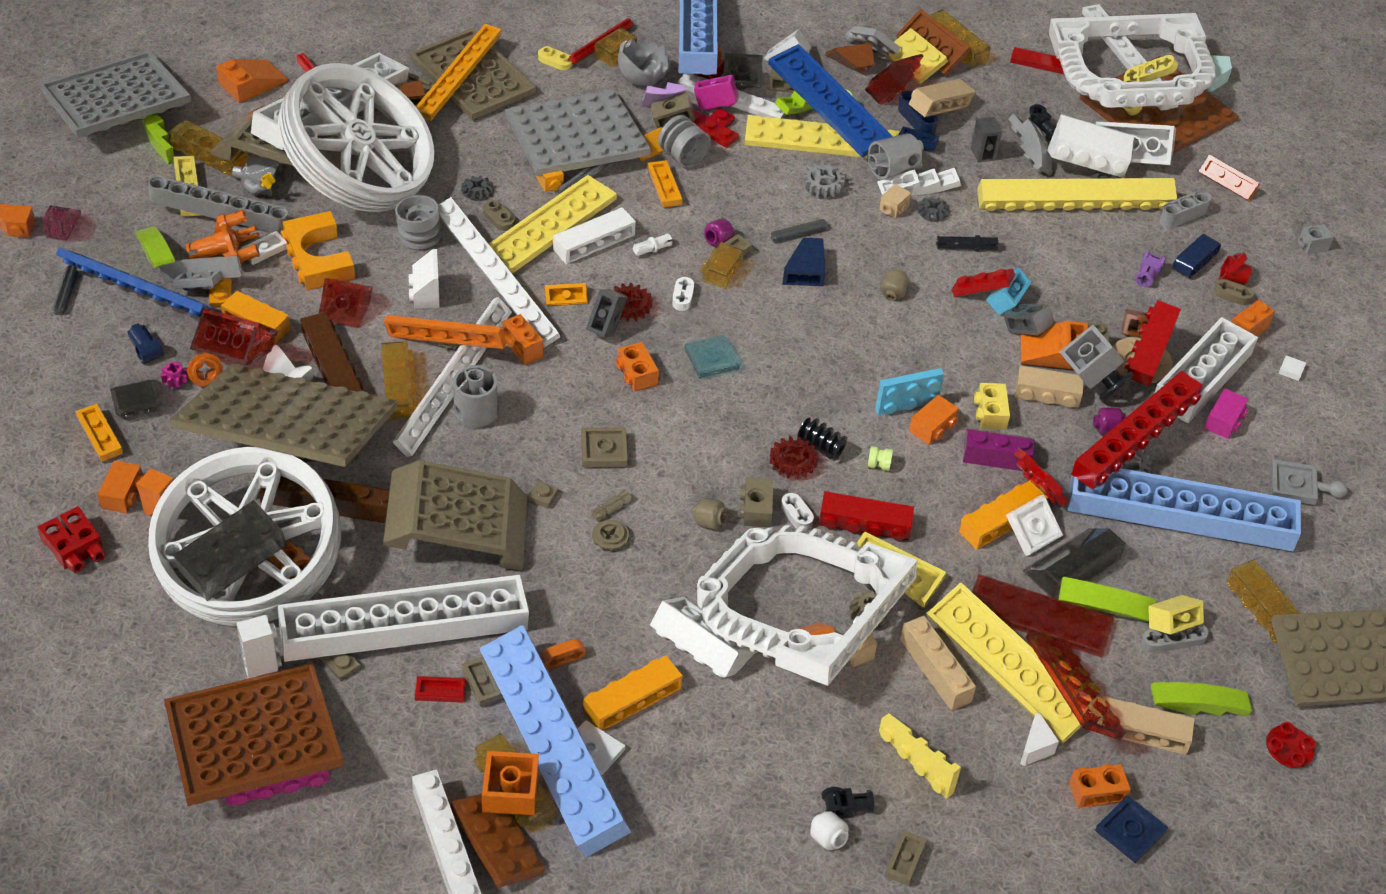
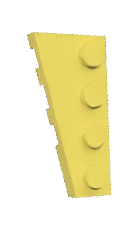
(927, 578)
(925, 762)

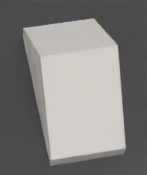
(1040, 742)

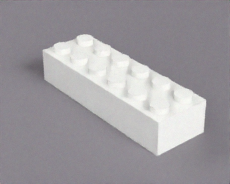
(1213, 361)

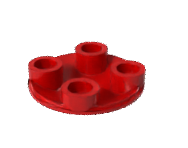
(1290, 746)

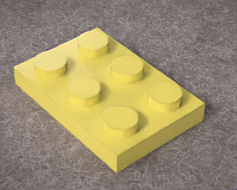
(913, 44)

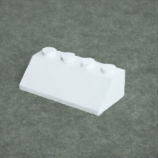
(1151, 142)
(1091, 146)
(685, 625)

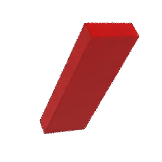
(1036, 60)

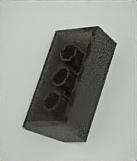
(1076, 559)

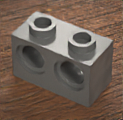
(1029, 319)

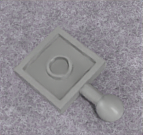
(874, 36)
(1300, 482)

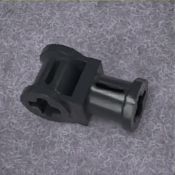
(1042, 119)
(845, 803)

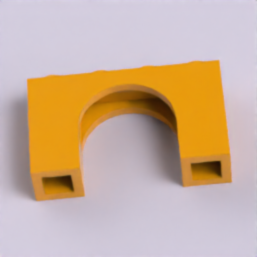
(313, 270)

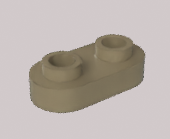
(498, 215)

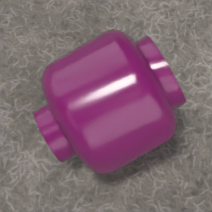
(718, 231)
(1107, 419)

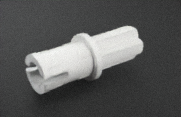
(652, 244)

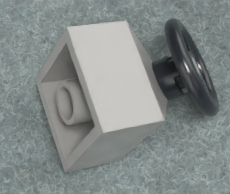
(1095, 361)

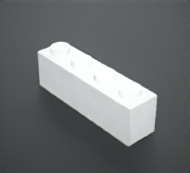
(594, 235)

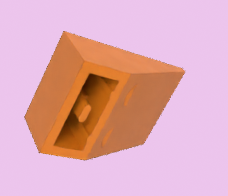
(1046, 347)

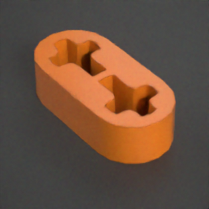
(563, 653)

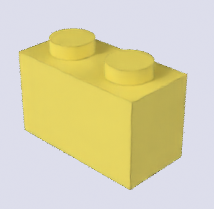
(1176, 614)

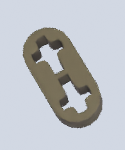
(1233, 292)

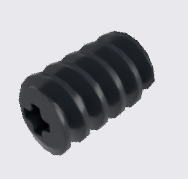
(822, 439)

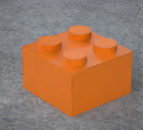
(510, 783)

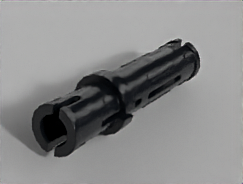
(967, 242)

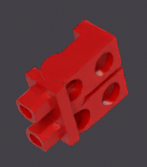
(73, 540)

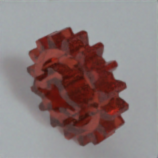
(637, 303)
(793, 457)

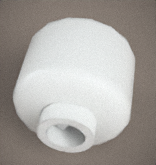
(829, 830)

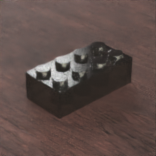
(230, 550)

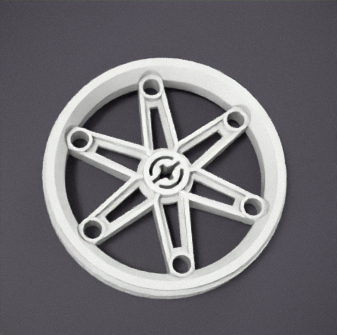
(355, 137)
(223, 466)

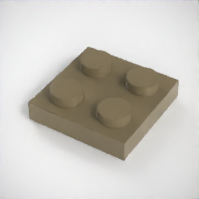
(604, 447)

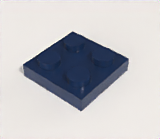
(1131, 829)

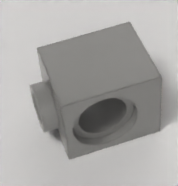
(1315, 239)

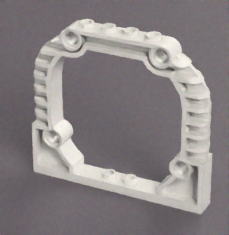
(1180, 29)
(798, 651)

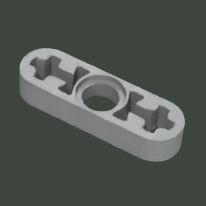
(1167, 644)

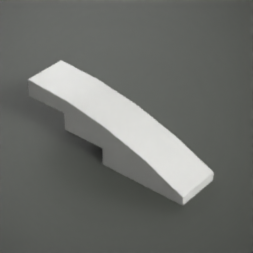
(922, 183)

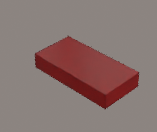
(440, 689)

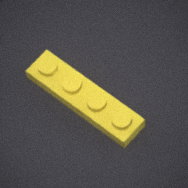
(186, 172)

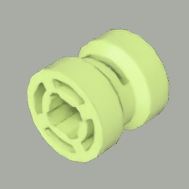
(880, 458)

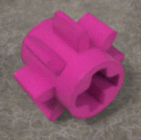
(174, 375)

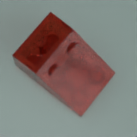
(893, 79)

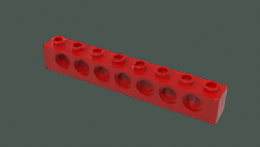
(1137, 430)

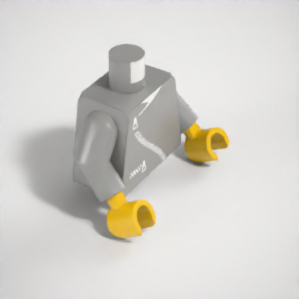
(259, 175)

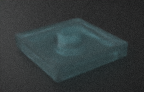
(712, 356)

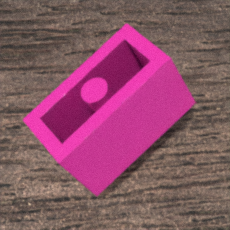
(716, 92)
(1226, 414)

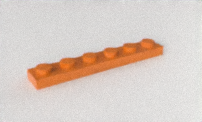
(445, 331)

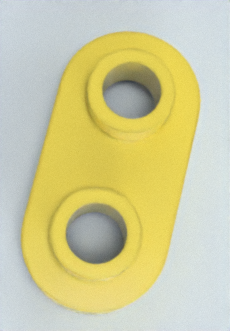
(554, 58)

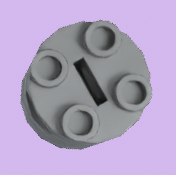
(895, 156)
(475, 396)

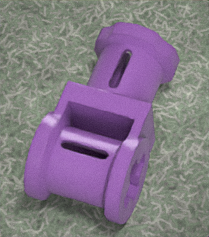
(1150, 268)

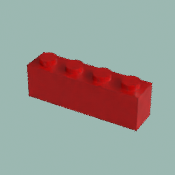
(1153, 342)
(866, 515)

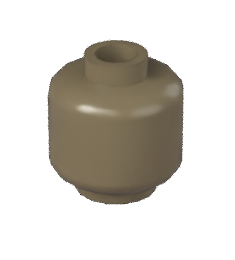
(894, 284)
(710, 513)

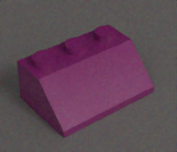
(995, 448)

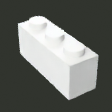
(259, 646)

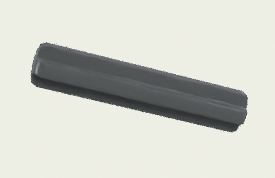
(798, 231)
(65, 290)

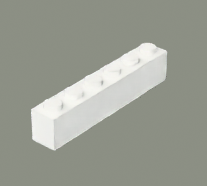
(444, 834)

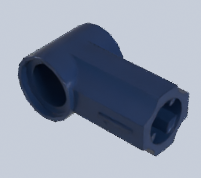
(145, 346)

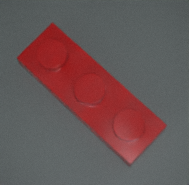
(983, 282)

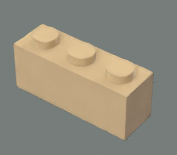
(1049, 386)

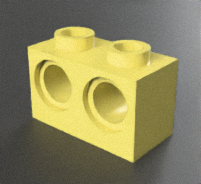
(992, 406)

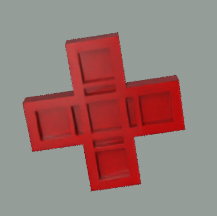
(716, 126)
(1040, 478)

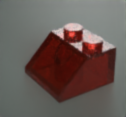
(345, 301)

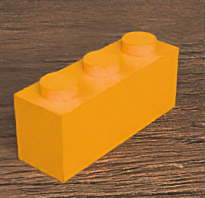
(254, 310)

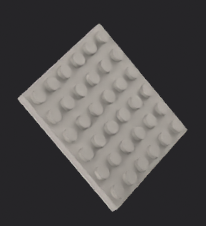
(114, 93)
(576, 132)

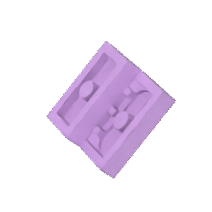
(655, 94)

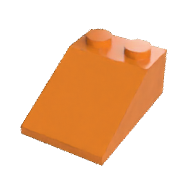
(248, 77)

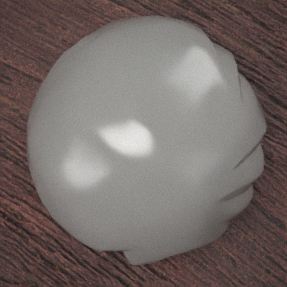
(643, 62)

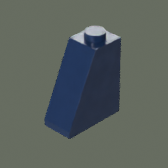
(806, 264)

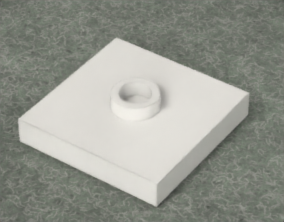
(1034, 525)
(601, 745)

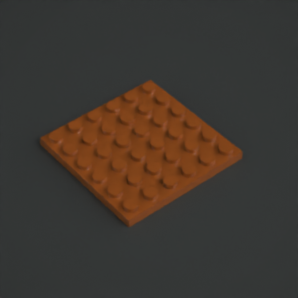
(1190, 120)
(252, 734)

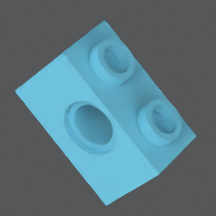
(1007, 298)

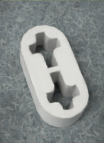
(686, 294)
(800, 510)

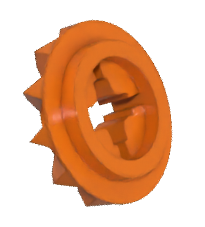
(197, 362)

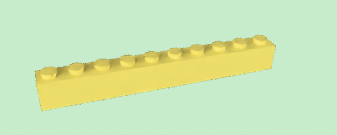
(1075, 193)

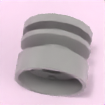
(684, 141)
(418, 222)

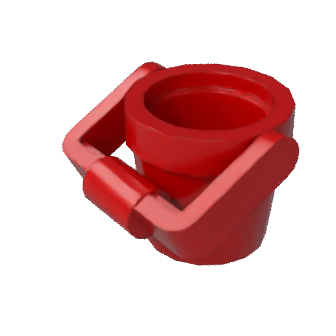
(1235, 269)

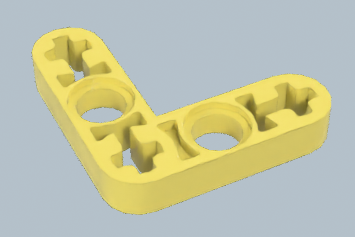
(1163, 66)

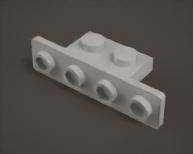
(200, 271)

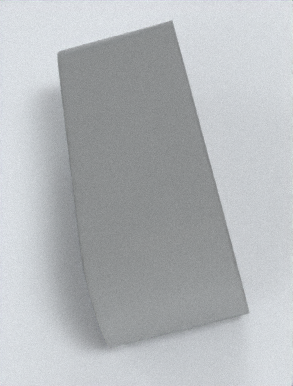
(1185, 209)

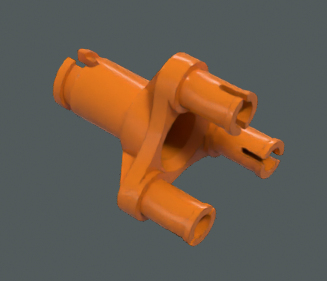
(227, 240)

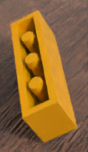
(991, 519)
(632, 693)

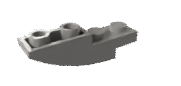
(1034, 144)

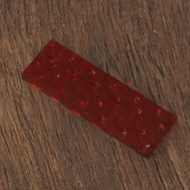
(1037, 612)
(1075, 685)

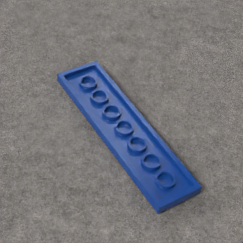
(828, 98)
(130, 281)

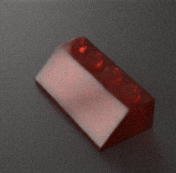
(232, 337)

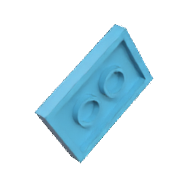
(908, 391)

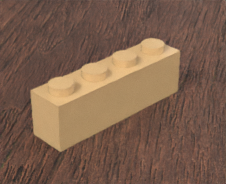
(941, 97)
(937, 663)
(1153, 726)

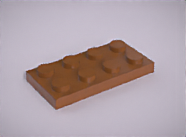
(940, 38)
(497, 842)

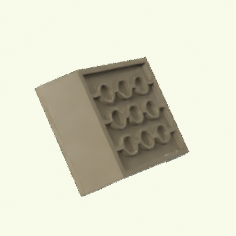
(242, 139)
(457, 510)

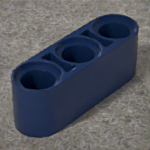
(917, 121)
(1196, 255)

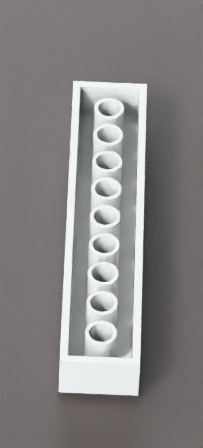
(266, 119)
(402, 617)

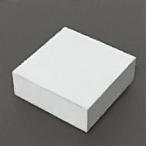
(1292, 368)

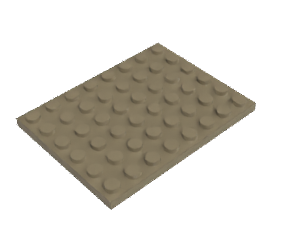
(285, 414)

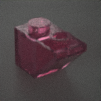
(60, 222)

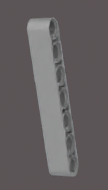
(214, 203)

